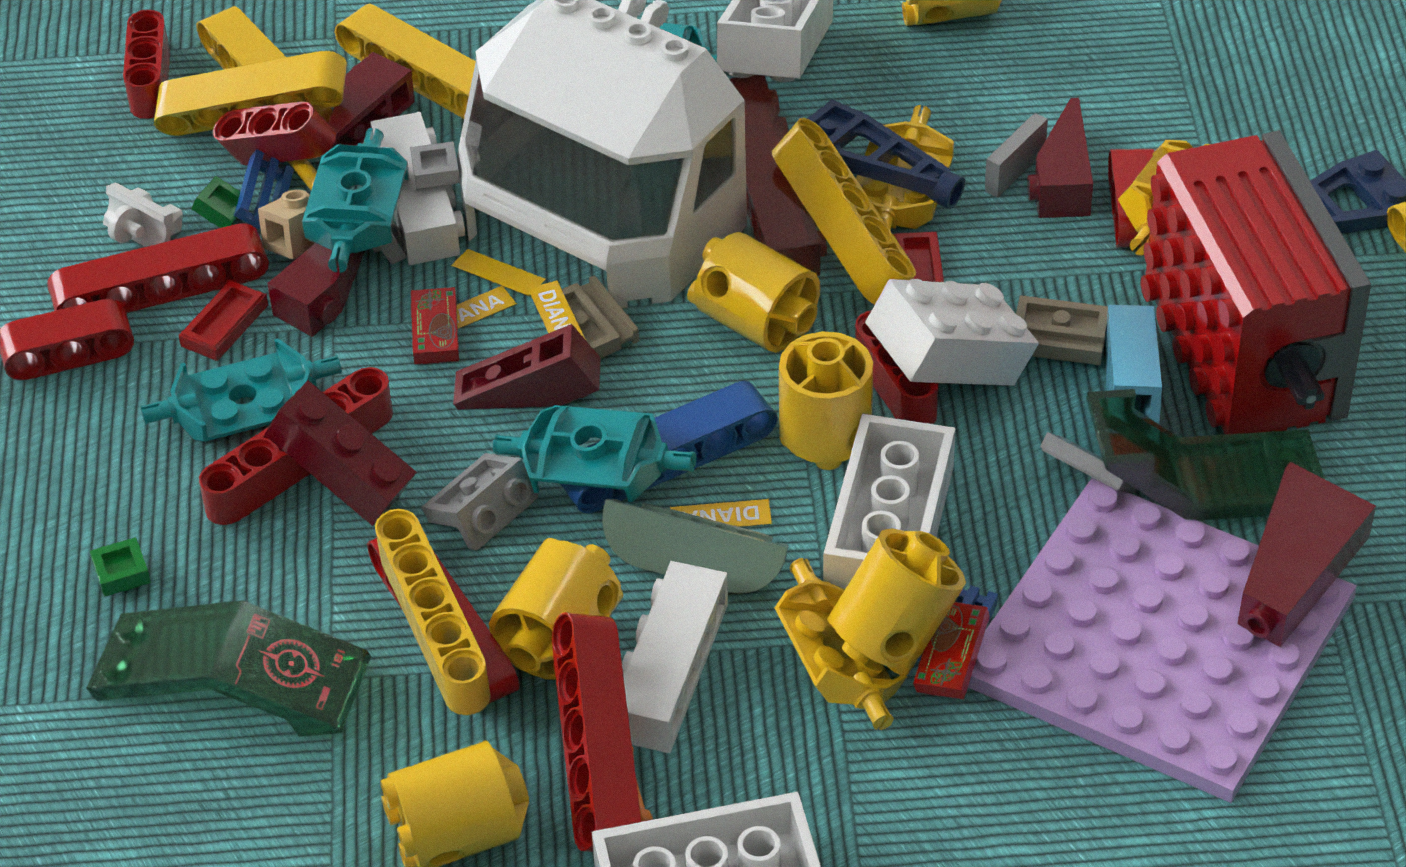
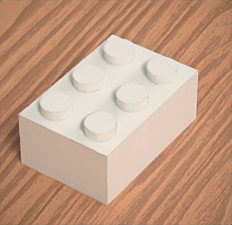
(951, 332)

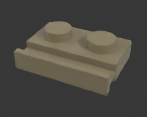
(600, 317)
(1065, 328)

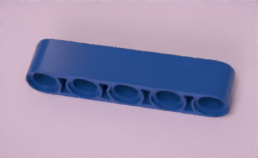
(706, 426)

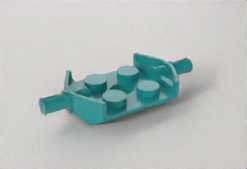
(357, 218)
(206, 399)
(625, 458)

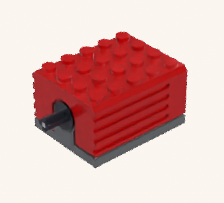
(1254, 285)

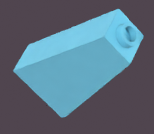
(1134, 356)

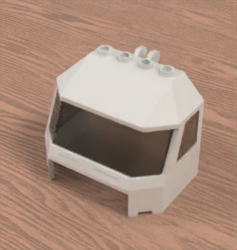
(606, 142)

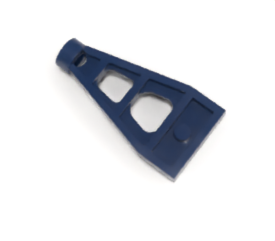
(927, 175)
(1372, 181)

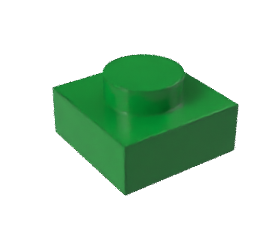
(217, 203)
(120, 566)

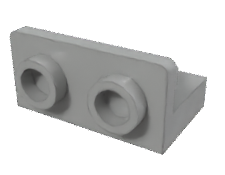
(483, 498)

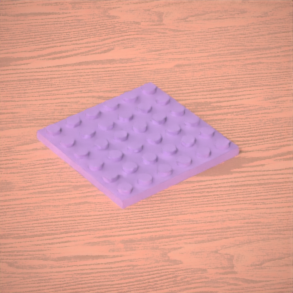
(1139, 644)

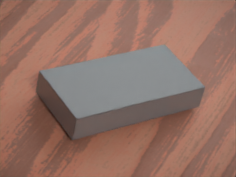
(1015, 155)
(1083, 460)

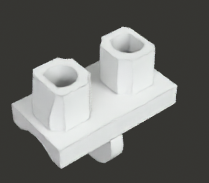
(136, 217)

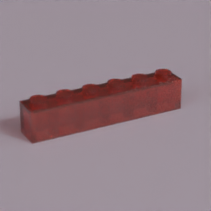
(772, 204)

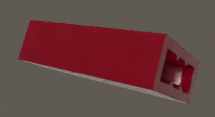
(1302, 551)

